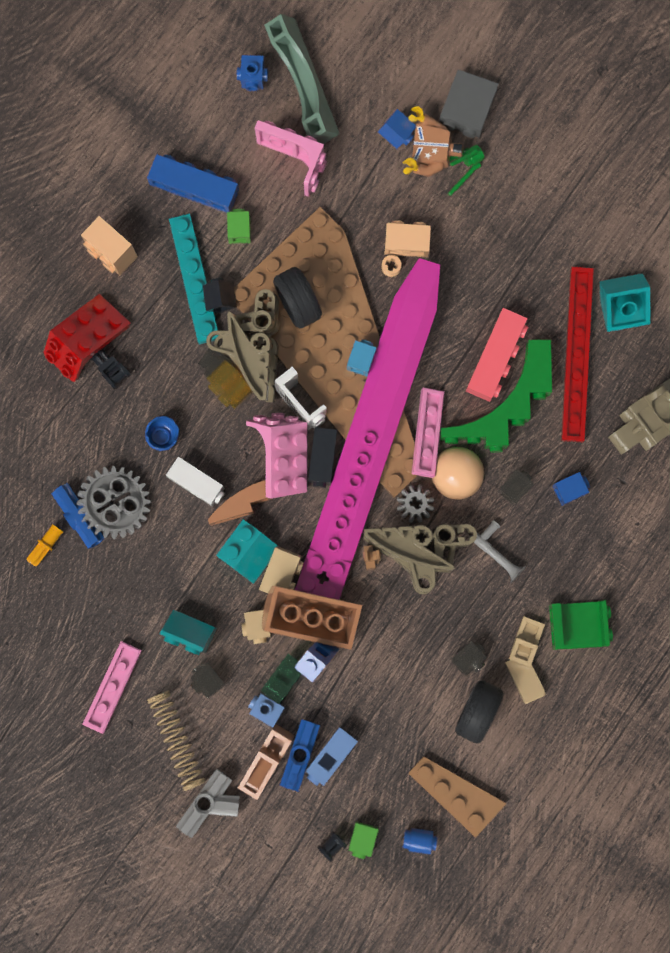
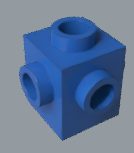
(252, 72)

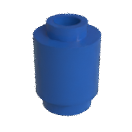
(419, 841)

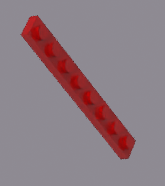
(577, 354)

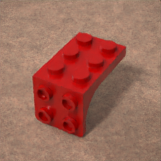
(83, 335)

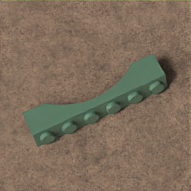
(315, 110)

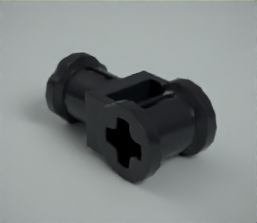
(110, 369)

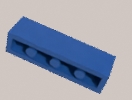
(193, 183)

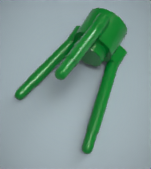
(471, 157)

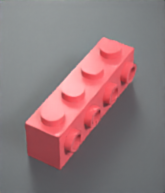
(497, 354)

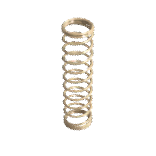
(189, 785)

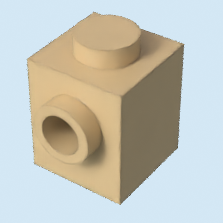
(253, 627)

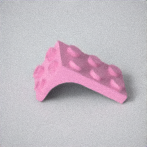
(297, 146)
(285, 453)

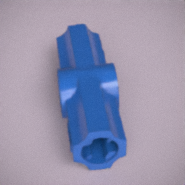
(68, 502)
(294, 769)

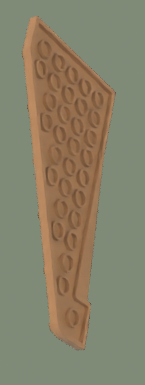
(324, 347)

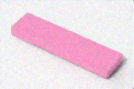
(427, 432)
(112, 687)

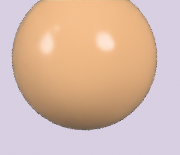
(458, 473)

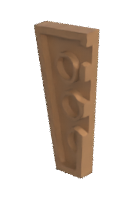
(463, 800)

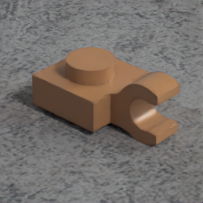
(371, 557)

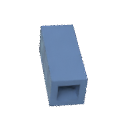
(330, 757)

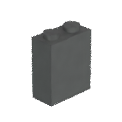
(468, 104)

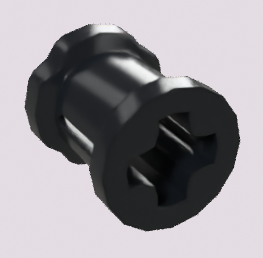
(332, 846)

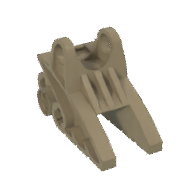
(253, 359)
(645, 421)
(413, 555)

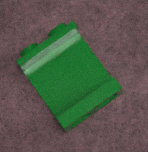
(580, 625)

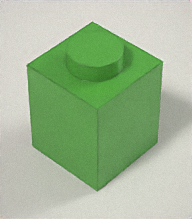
(239, 226)
(363, 840)

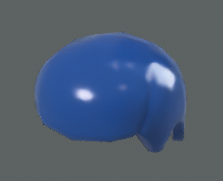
(161, 433)

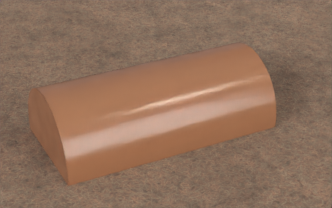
(310, 617)

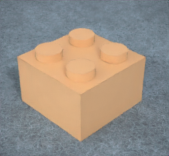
(109, 246)

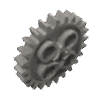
(124, 519)

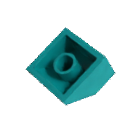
(625, 302)
(247, 551)

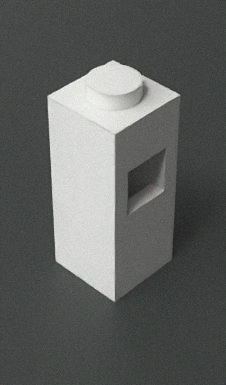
(196, 482)

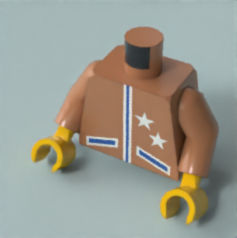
(431, 146)

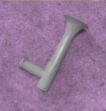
(481, 541)

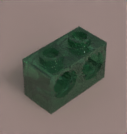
(282, 679)

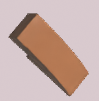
(240, 504)
(266, 761)

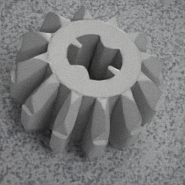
(419, 498)

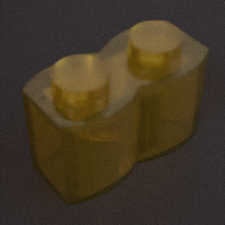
(228, 384)

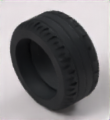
(297, 297)
(479, 711)

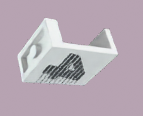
(283, 385)

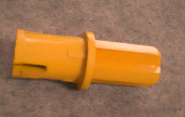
(44, 545)

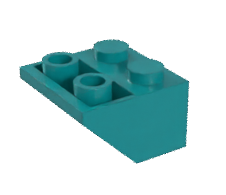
(188, 631)

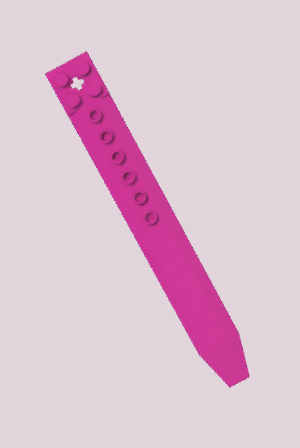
(372, 432)

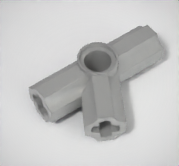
(220, 804)

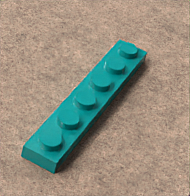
(193, 276)

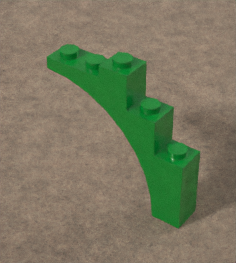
(493, 428)

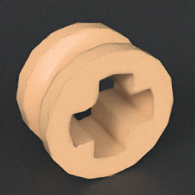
(397, 263)

